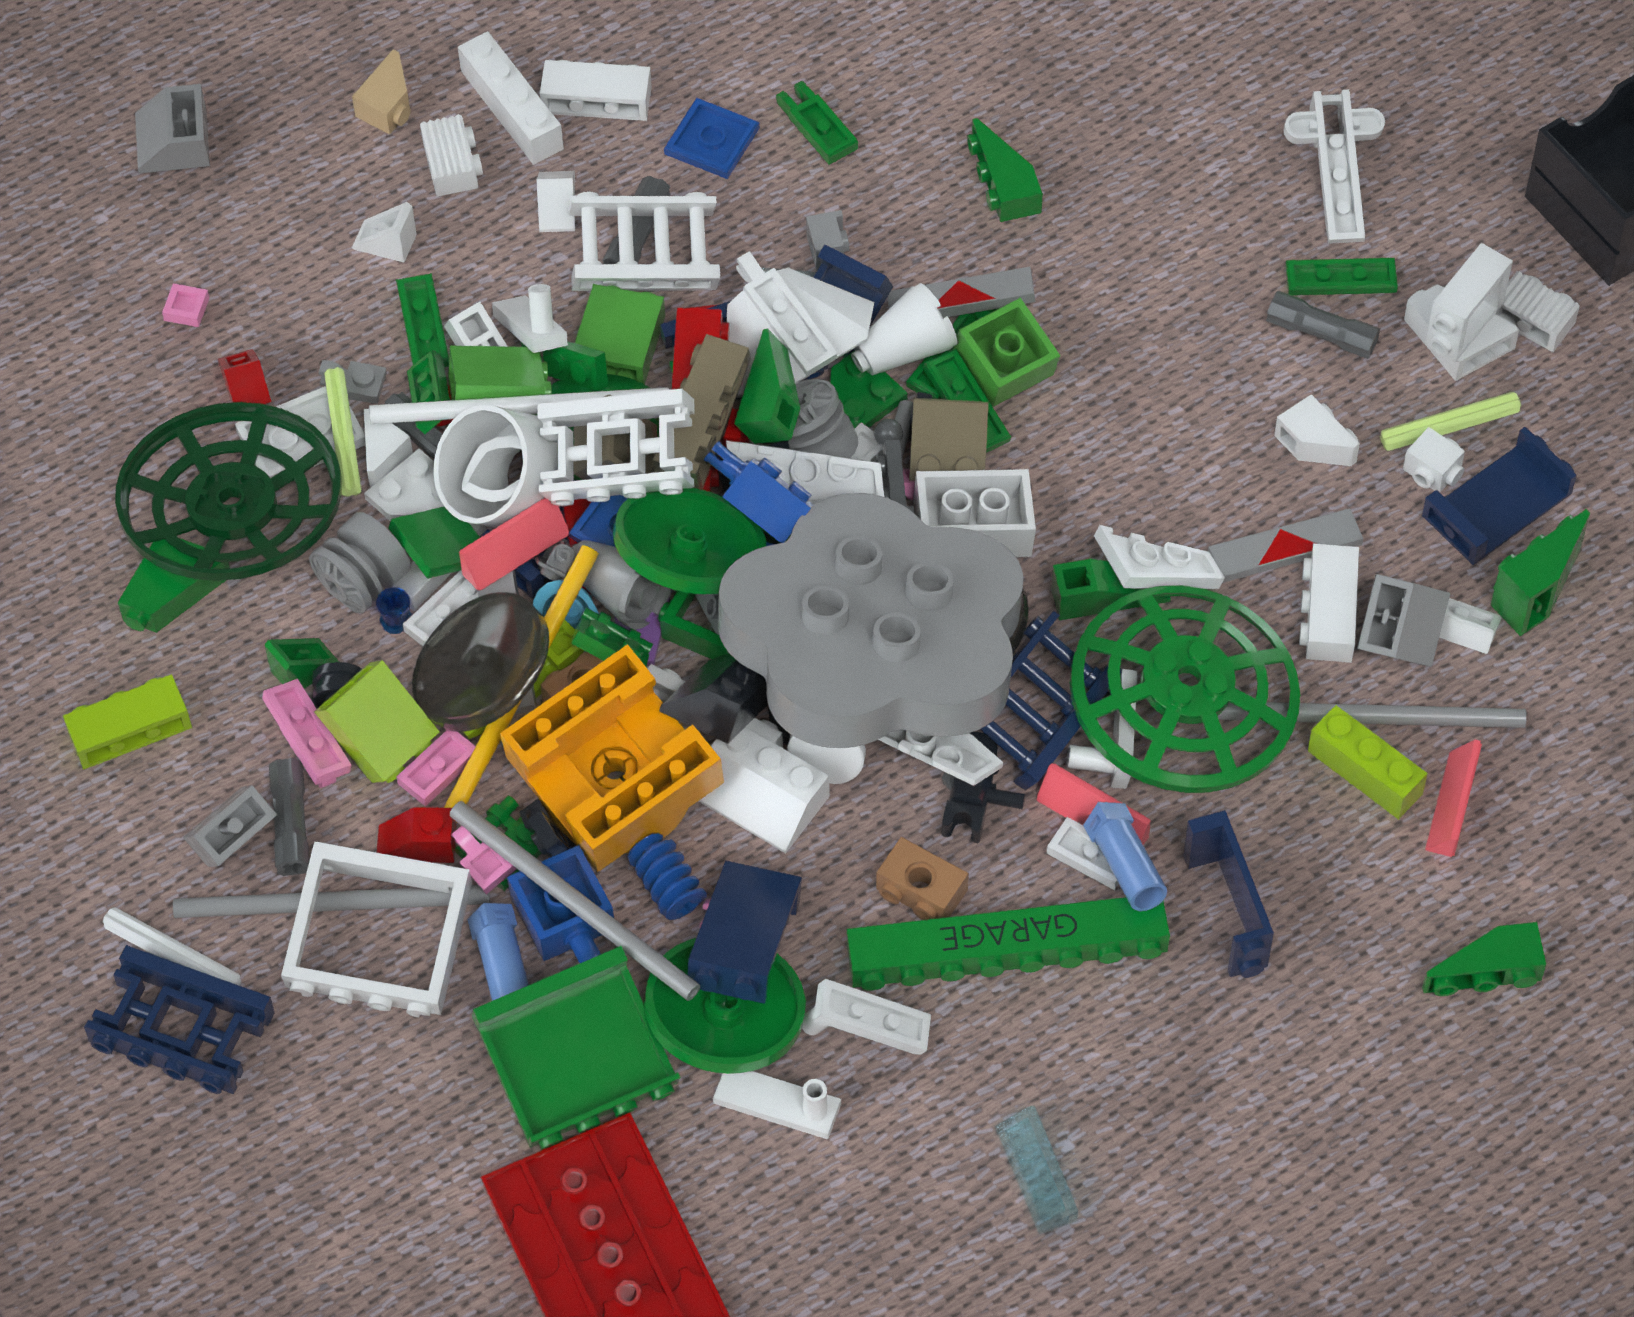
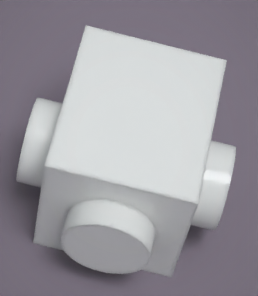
(1434, 461)

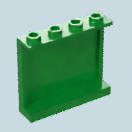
(574, 1049)

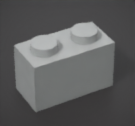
(230, 826)

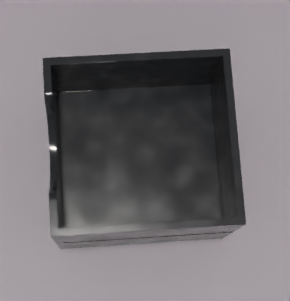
(1586, 183)

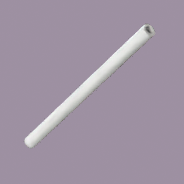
(450, 409)

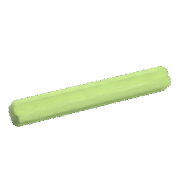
(1451, 420)
(342, 431)

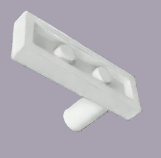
(531, 319)
(1123, 734)
(868, 1017)
(780, 1102)

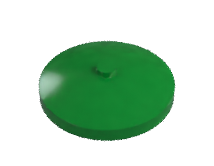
(684, 538)
(723, 1030)

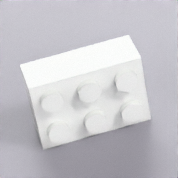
(981, 501)

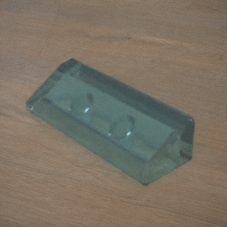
(1037, 1170)

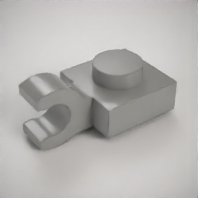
(362, 380)

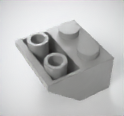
(173, 130)
(1403, 620)

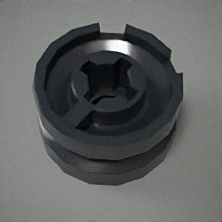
(330, 678)

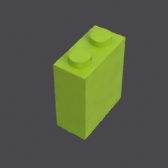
(377, 722)

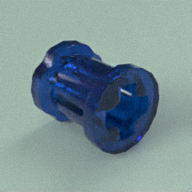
(394, 609)

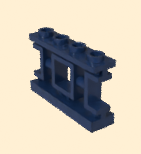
(188, 991)

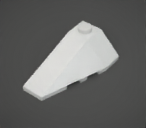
(956, 755)

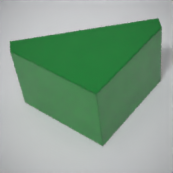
(297, 658)

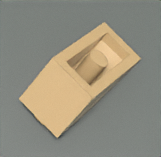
(384, 96)

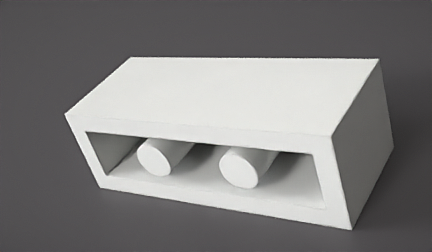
(596, 89)
(1330, 603)

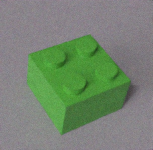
(1007, 352)

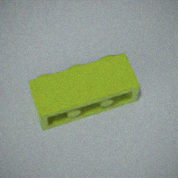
(127, 721)
(1367, 762)

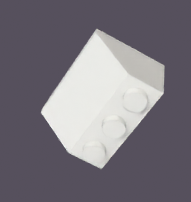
(767, 789)

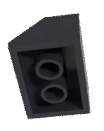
(719, 698)

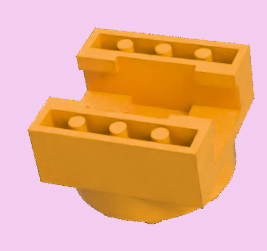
(605, 726)

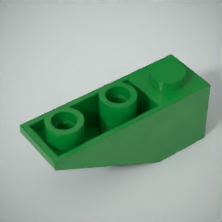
(1009, 176)
(770, 395)
(1088, 587)
(1497, 958)

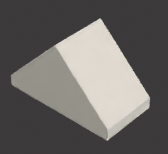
(554, 198)
(388, 233)
(385, 448)

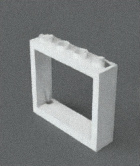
(387, 869)

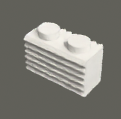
(450, 156)
(1538, 311)

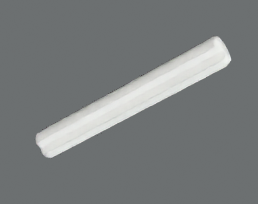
(164, 946)

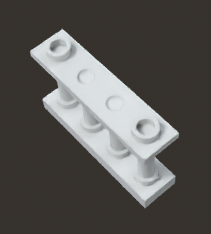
(627, 273)

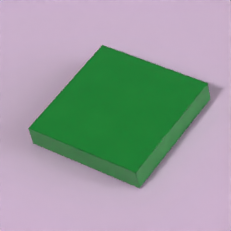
(433, 540)

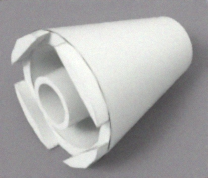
(906, 333)

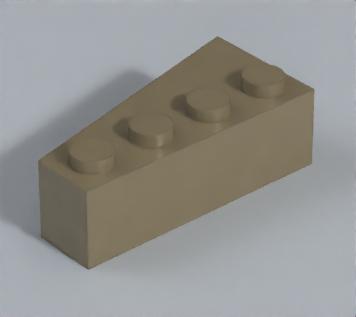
(714, 385)

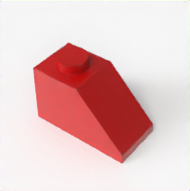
(244, 377)
(419, 835)

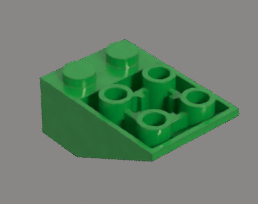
(1534, 579)

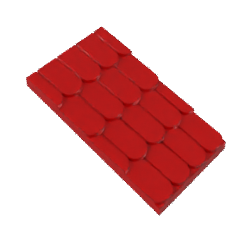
(601, 1230)

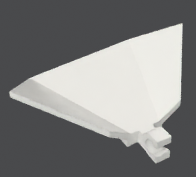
(801, 311)

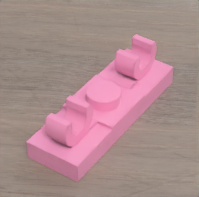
(306, 733)

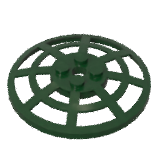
(224, 481)

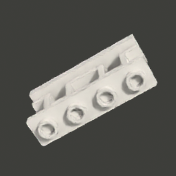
(611, 417)

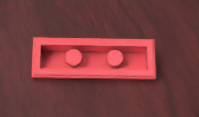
(513, 543)
(1077, 798)
(1453, 799)

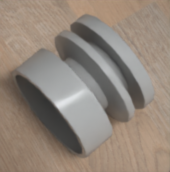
(822, 422)
(360, 562)

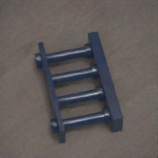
(1053, 735)

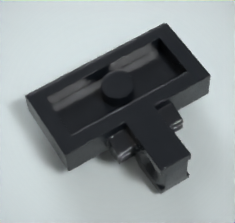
(547, 835)

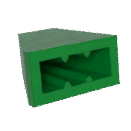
(159, 596)

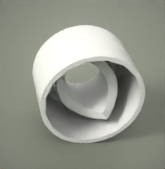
(475, 463)

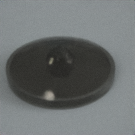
(480, 661)

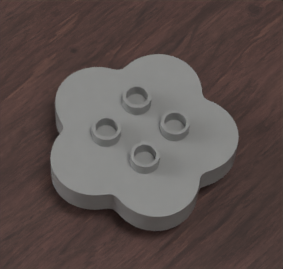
(875, 623)

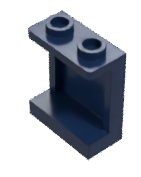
(853, 277)

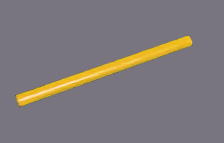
(491, 736)

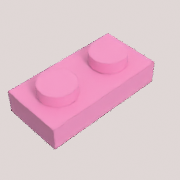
(436, 767)

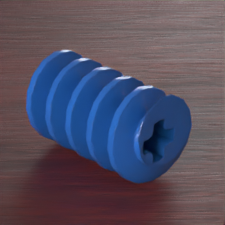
(666, 876)

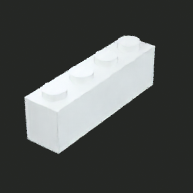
(510, 98)

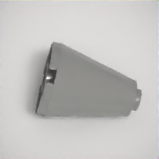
(621, 588)

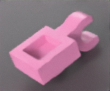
(484, 864)

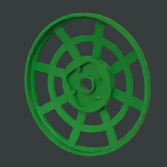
(1183, 702)

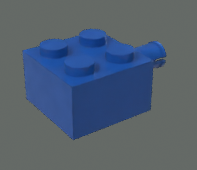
(761, 492)
(549, 921)

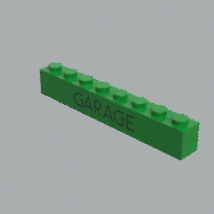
(1004, 941)

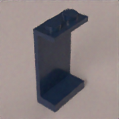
(1501, 498)
(1213, 840)
(743, 930)

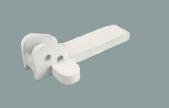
(1337, 159)

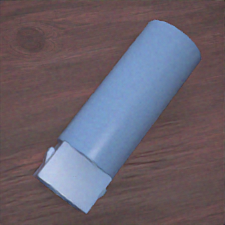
(1113, 832)
(499, 949)

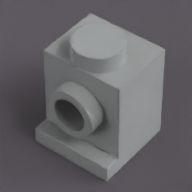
(827, 230)

